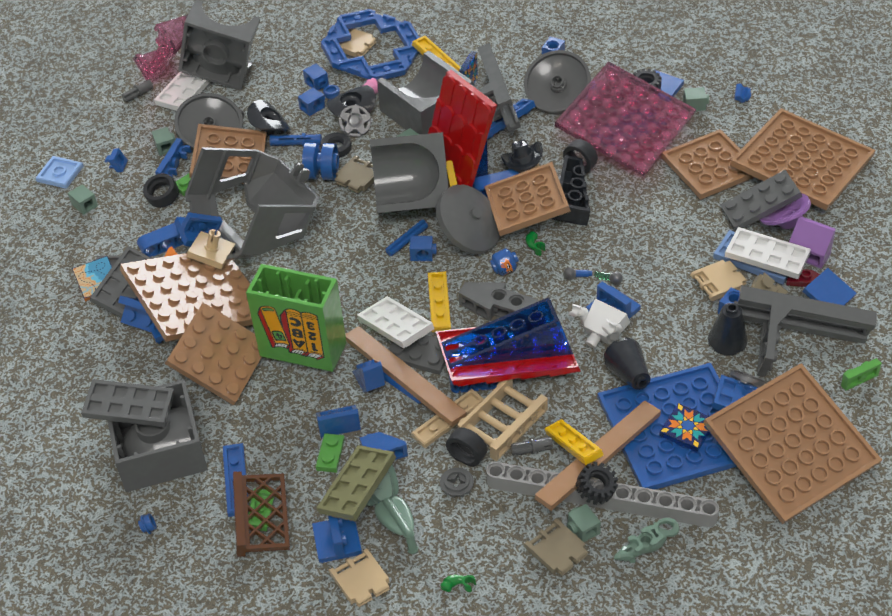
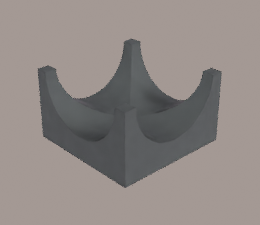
(215, 49)

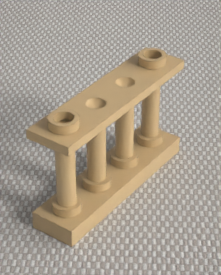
(512, 432)

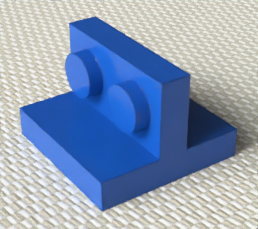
(193, 224)
(616, 299)
(134, 313)
(336, 539)

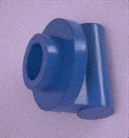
(742, 93)

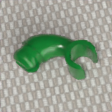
(530, 241)
(453, 580)

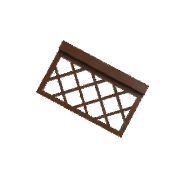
(242, 518)

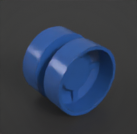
(321, 161)

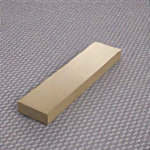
(437, 427)

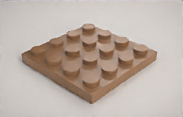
(228, 137)
(706, 164)
(526, 199)
(216, 353)

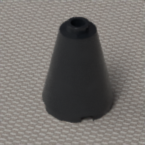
(728, 332)
(628, 362)

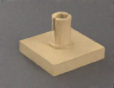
(211, 249)

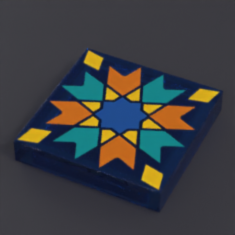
(470, 67)
(685, 428)

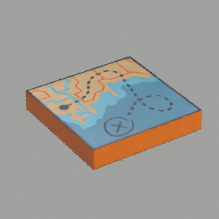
(91, 275)

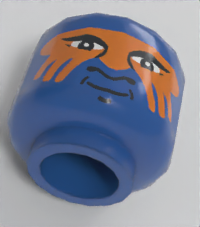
(504, 262)

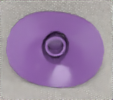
(789, 214)

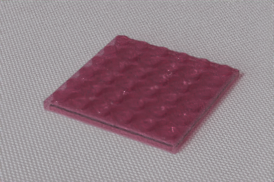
(625, 118)

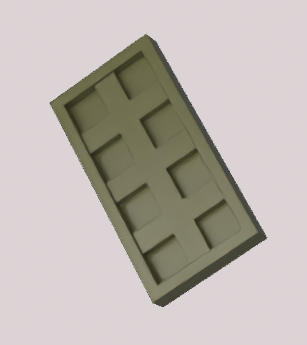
(356, 483)

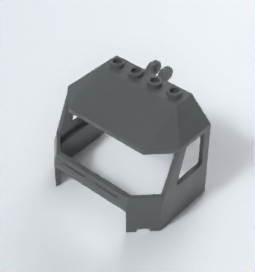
(272, 191)

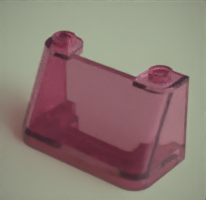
(169, 42)

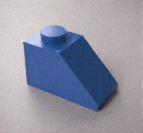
(385, 442)

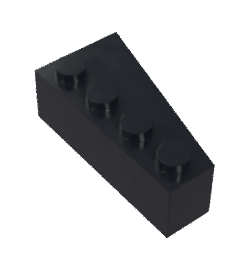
(574, 189)

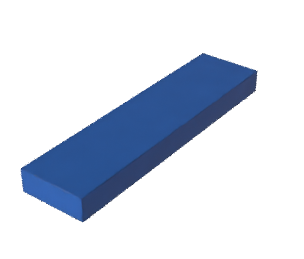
(233, 461)

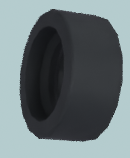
(585, 149)
(164, 199)
(466, 446)

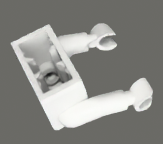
(601, 322)

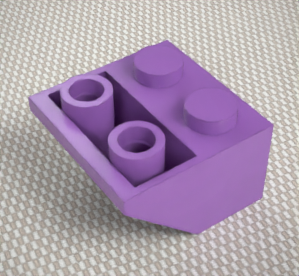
(815, 237)

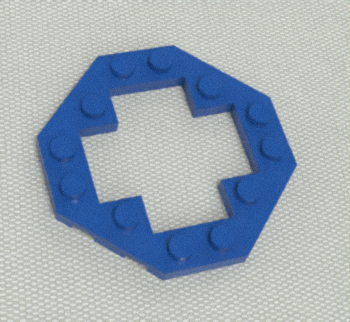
(358, 65)

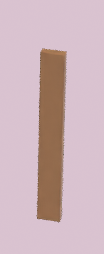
(406, 376)
(611, 443)

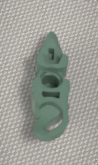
(648, 541)

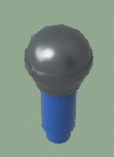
(570, 273)

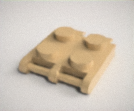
(359, 43)
(719, 278)
(361, 579)

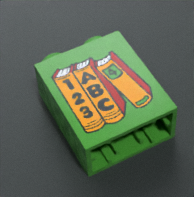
(297, 317)

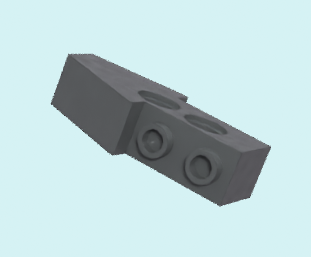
(492, 299)

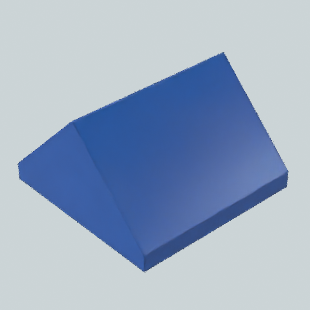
(338, 420)

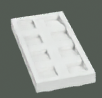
(179, 90)
(767, 253)
(395, 322)

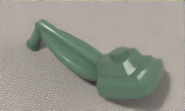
(393, 510)

